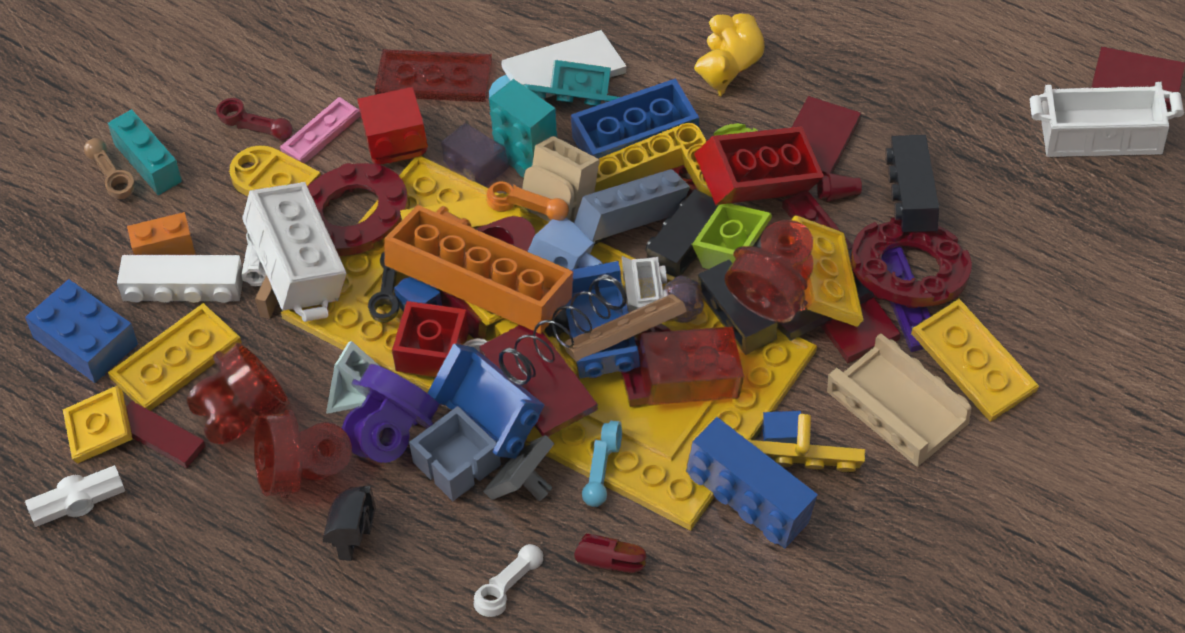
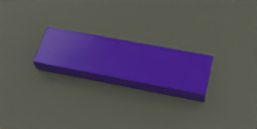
(906, 317)

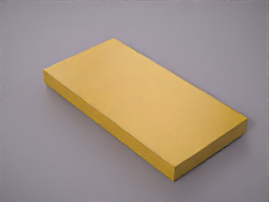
(832, 283)
(174, 357)
(974, 360)

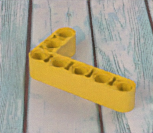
(654, 156)

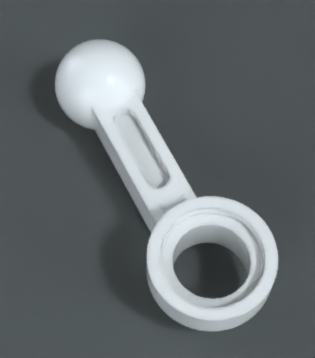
(528, 558)

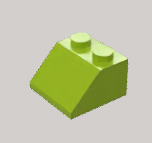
(726, 230)

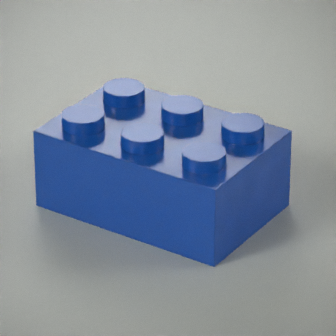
(81, 330)

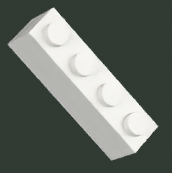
(180, 278)

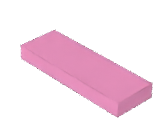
(321, 130)

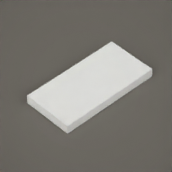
(537, 65)

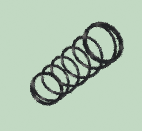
(527, 362)

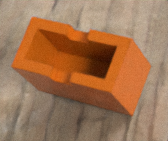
(162, 236)

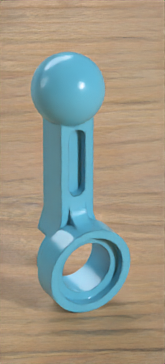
(594, 492)

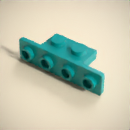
(578, 81)

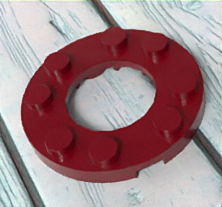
(376, 178)
(872, 272)

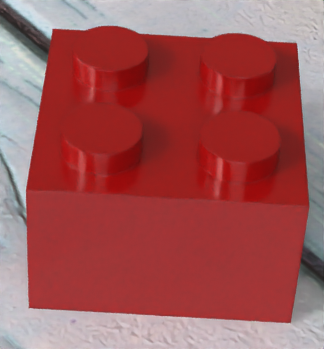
(427, 336)

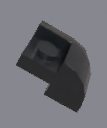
(349, 519)

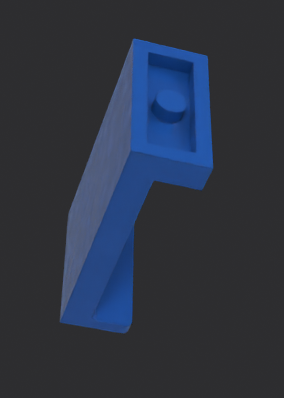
(618, 357)
(487, 397)

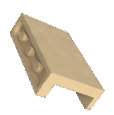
(900, 400)

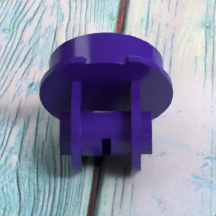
(383, 420)

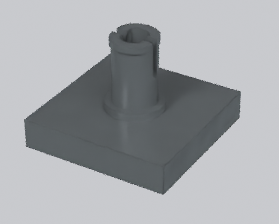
(522, 472)

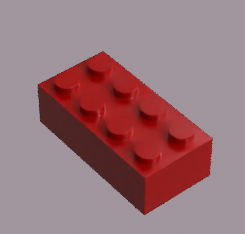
(758, 165)

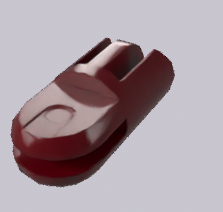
(610, 554)

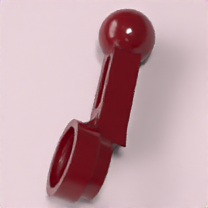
(279, 128)

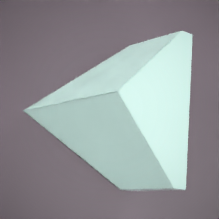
(349, 366)

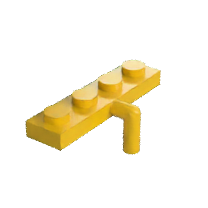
(811, 455)

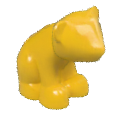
(734, 48)

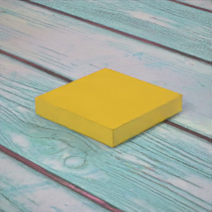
(97, 424)

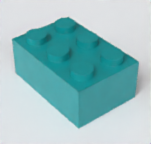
(520, 123)

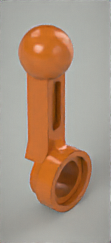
(553, 208)

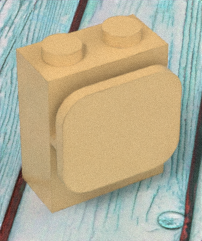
(561, 173)

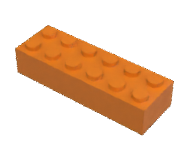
(478, 268)

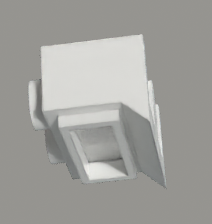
(643, 281)

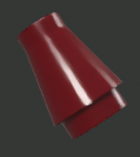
(838, 186)

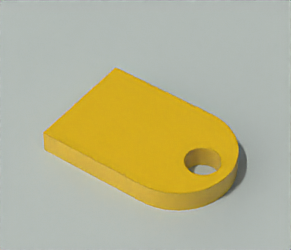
(269, 170)

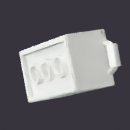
(1105, 120)
(294, 248)

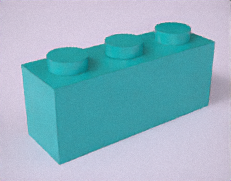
(144, 152)

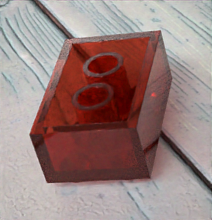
(690, 365)

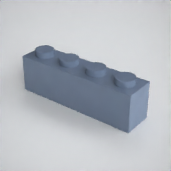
(631, 205)

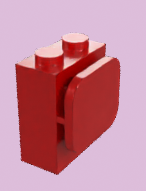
(393, 126)

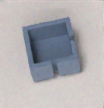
(454, 453)

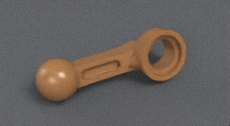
(96, 150)

